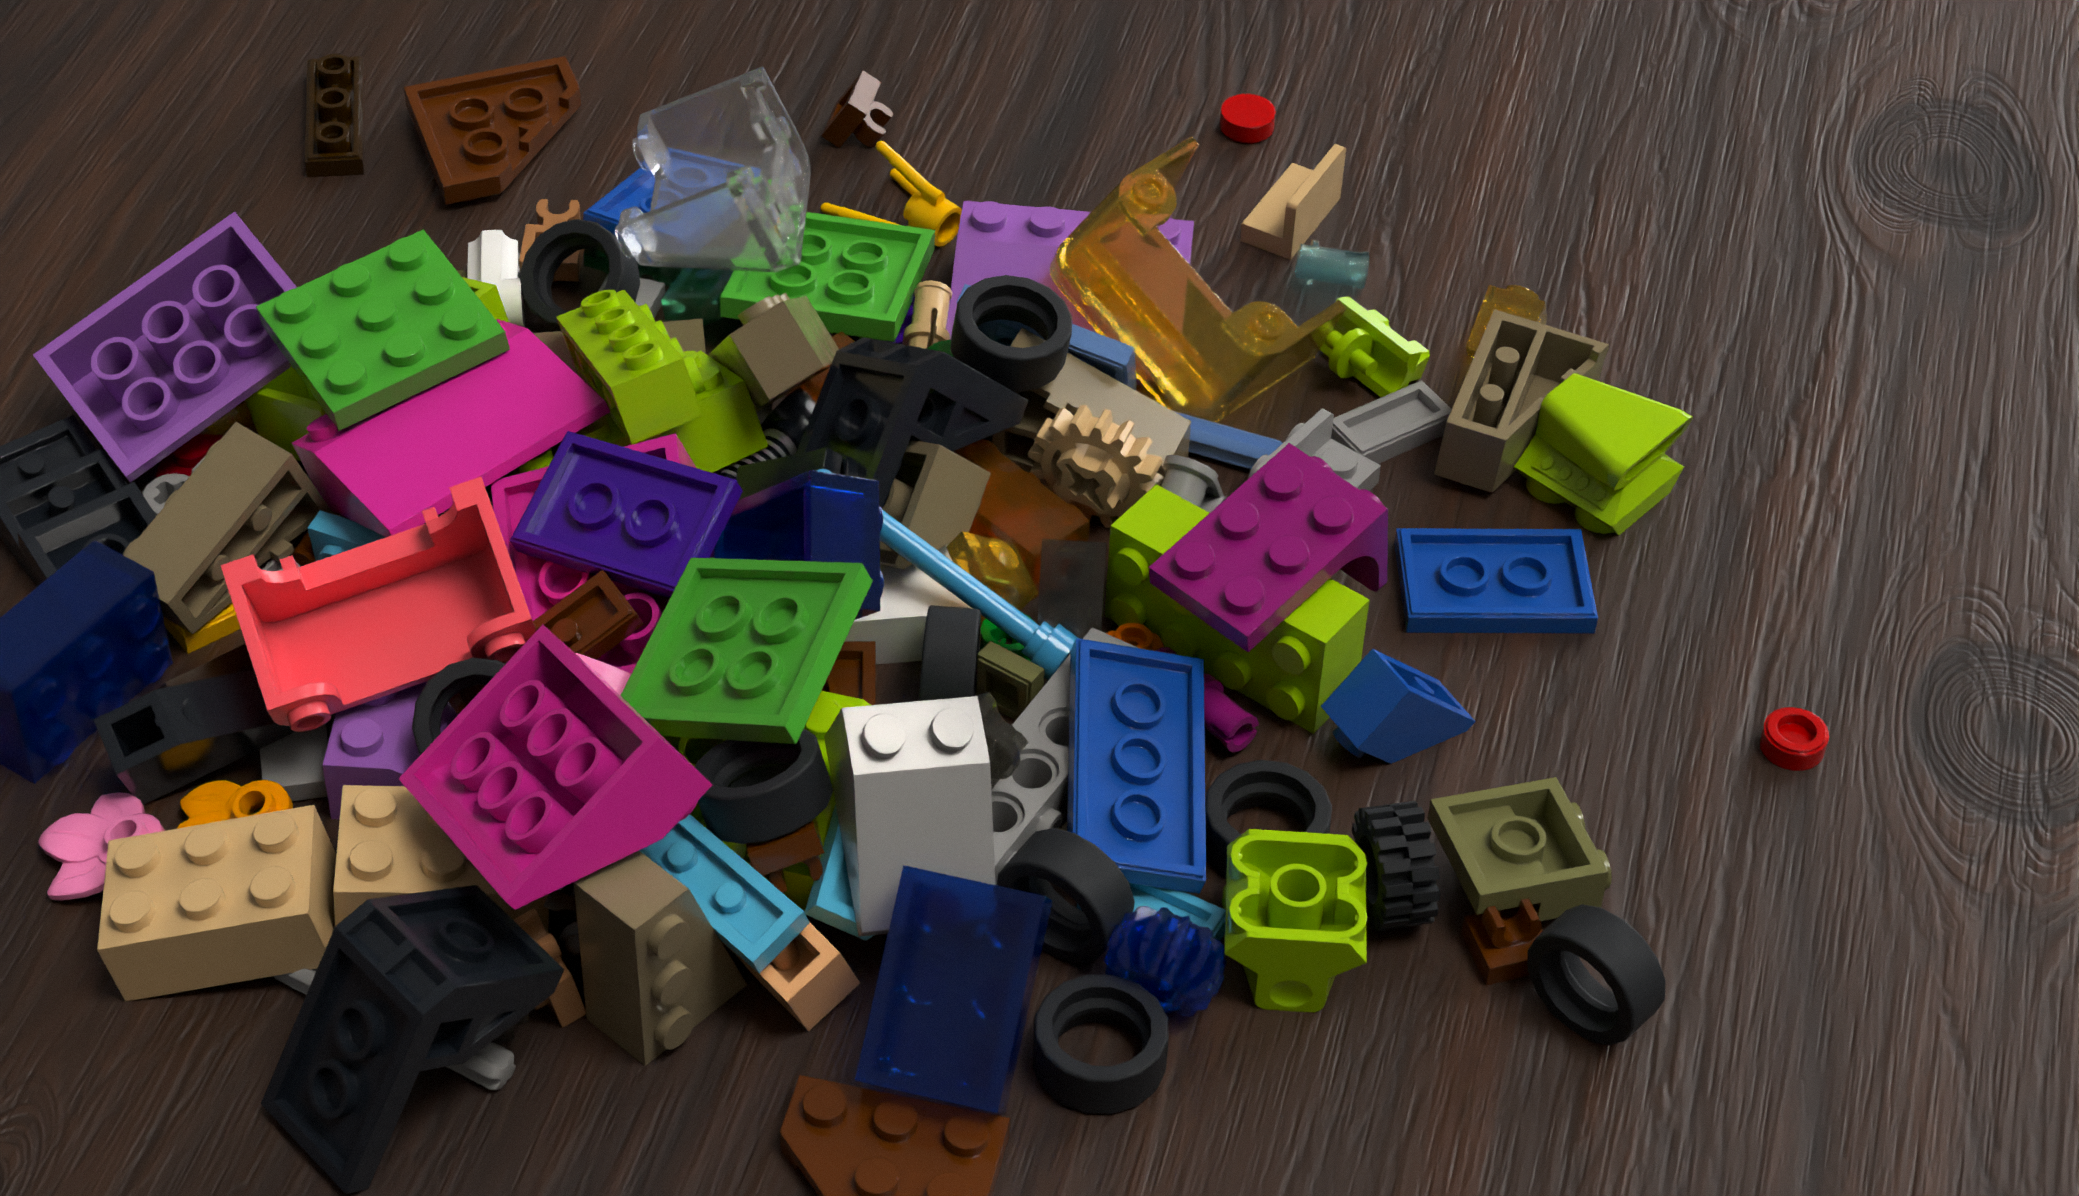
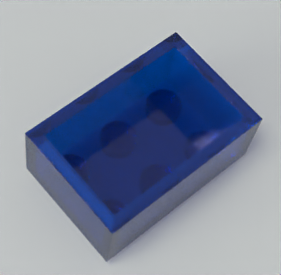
(811, 520)
(74, 654)
(954, 989)

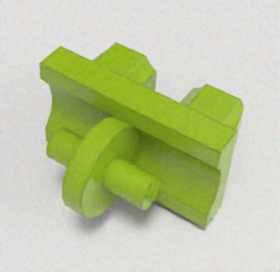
(1372, 351)

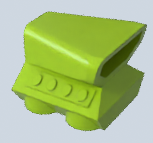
(1602, 453)
(1294, 914)

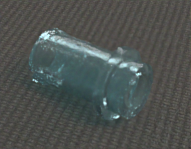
(1331, 265)

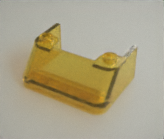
(1146, 295)

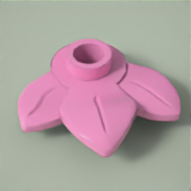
(83, 839)

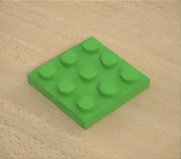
(850, 270)
(382, 329)
(745, 647)

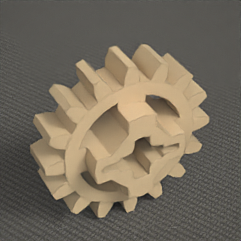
(1094, 463)

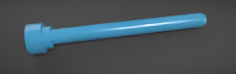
(1042, 644)

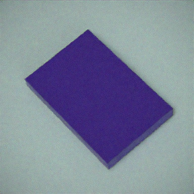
(624, 514)

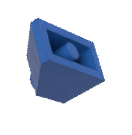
(1393, 710)

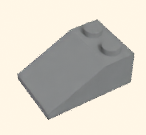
(910, 794)

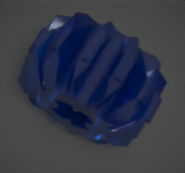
(1167, 958)

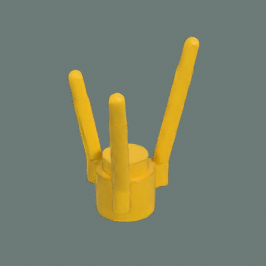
(924, 209)

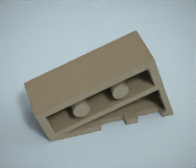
(777, 347)
(1085, 385)
(1504, 394)
(233, 505)
(648, 957)

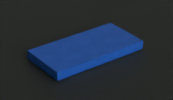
(1139, 761)

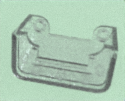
(725, 181)

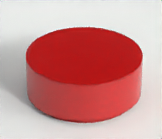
(1247, 118)
(1794, 738)

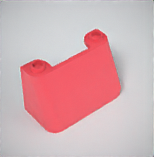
(380, 612)

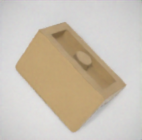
(1295, 205)

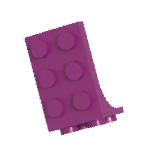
(1275, 547)

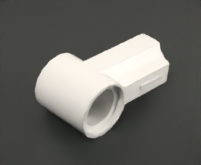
(495, 260)

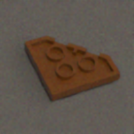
(490, 123)
(889, 1143)

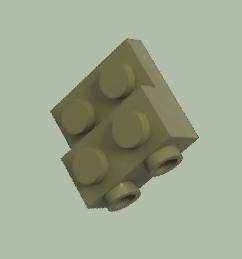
(1521, 846)

